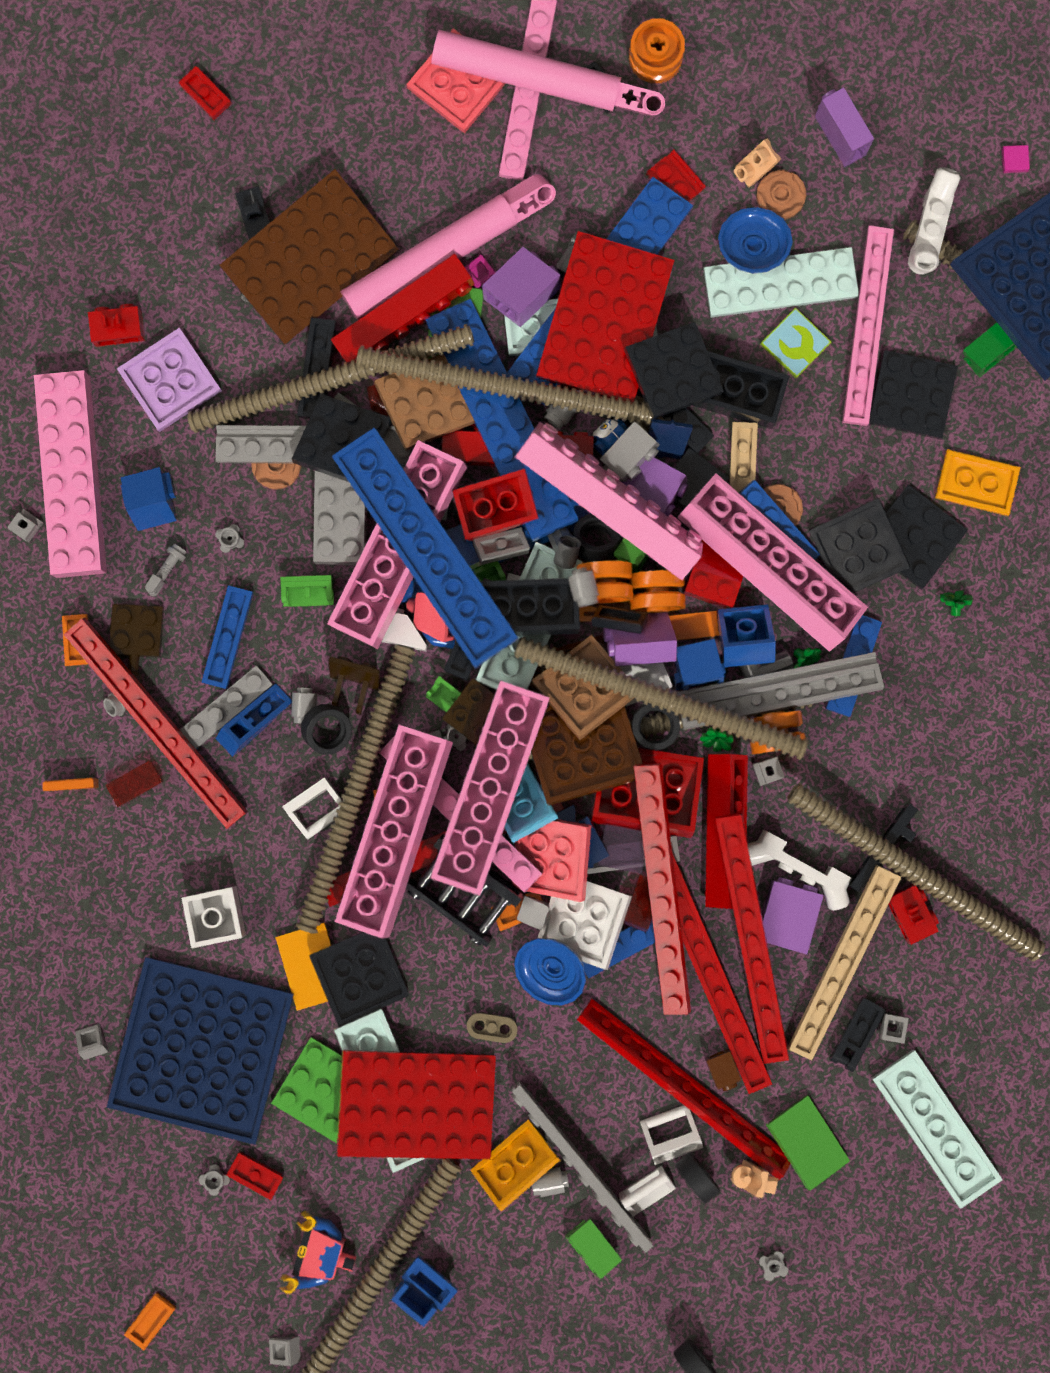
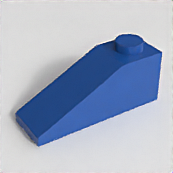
(253, 720)

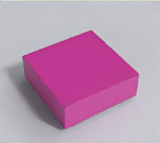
(1015, 159)
(479, 271)

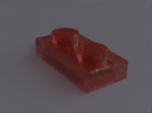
(134, 783)
(639, 909)

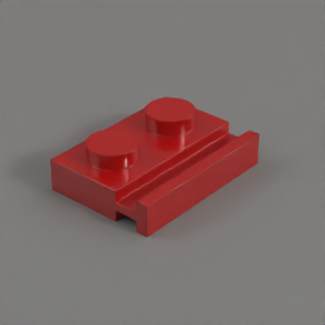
(677, 176)

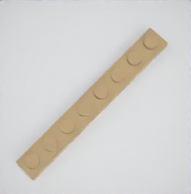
(844, 962)

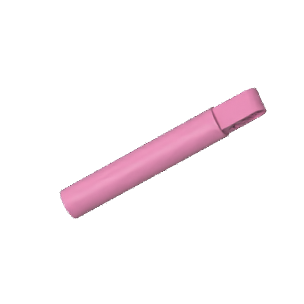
(538, 73)
(457, 238)

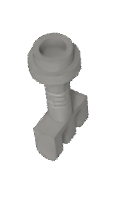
(156, 581)

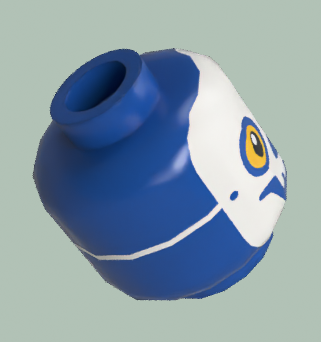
(608, 434)

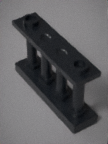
(507, 894)

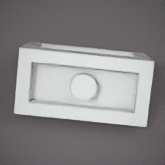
(304, 798)
(674, 1147)
(646, 1191)

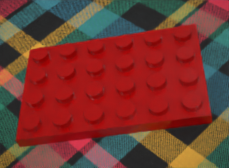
(604, 305)
(415, 1105)

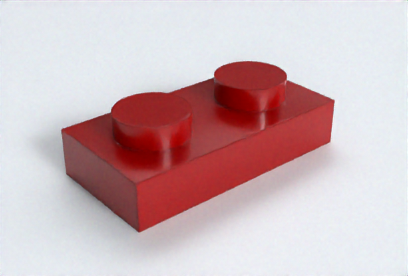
(204, 93)
(255, 1175)

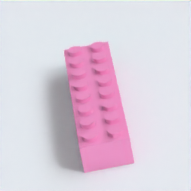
(70, 474)
(611, 500)
(773, 562)
(380, 574)
(490, 788)
(393, 832)

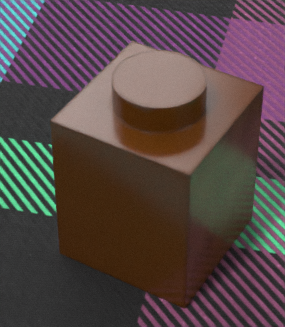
(723, 1070)

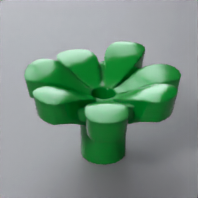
(956, 601)
(807, 657)
(717, 739)

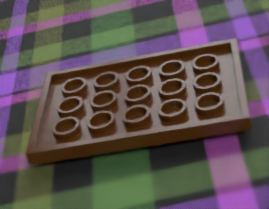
(308, 256)
(583, 766)

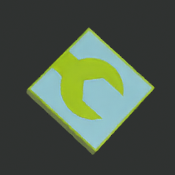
(795, 343)

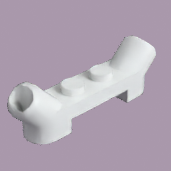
(933, 221)
(833, 881)

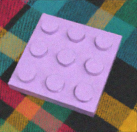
(169, 379)

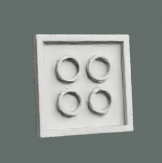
(589, 925)

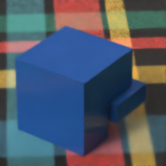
(148, 498)
(698, 665)
(423, 1291)

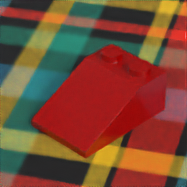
(495, 505)
(713, 579)

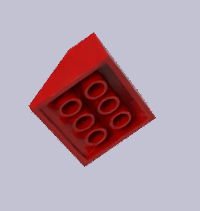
(682, 787)

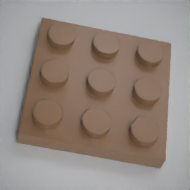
(422, 408)
(577, 702)

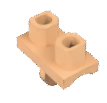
(757, 163)
(753, 1179)

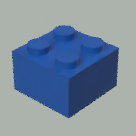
(746, 635)

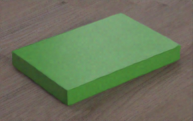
(807, 1142)

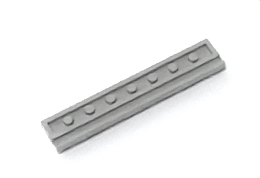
(277, 444)
(791, 687)
(586, 1172)

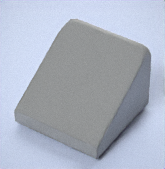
(533, 912)
(90, 1042)
(284, 1350)

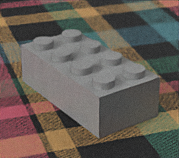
(338, 522)

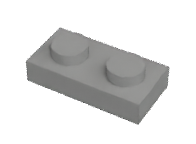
(501, 546)

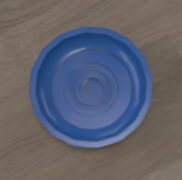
(755, 240)
(550, 971)

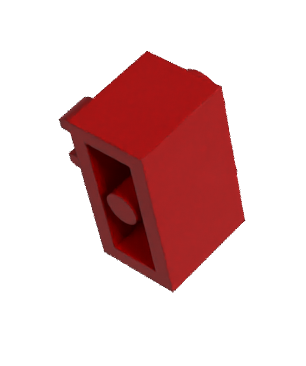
(116, 325)
(912, 914)

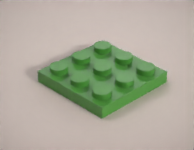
(313, 1089)

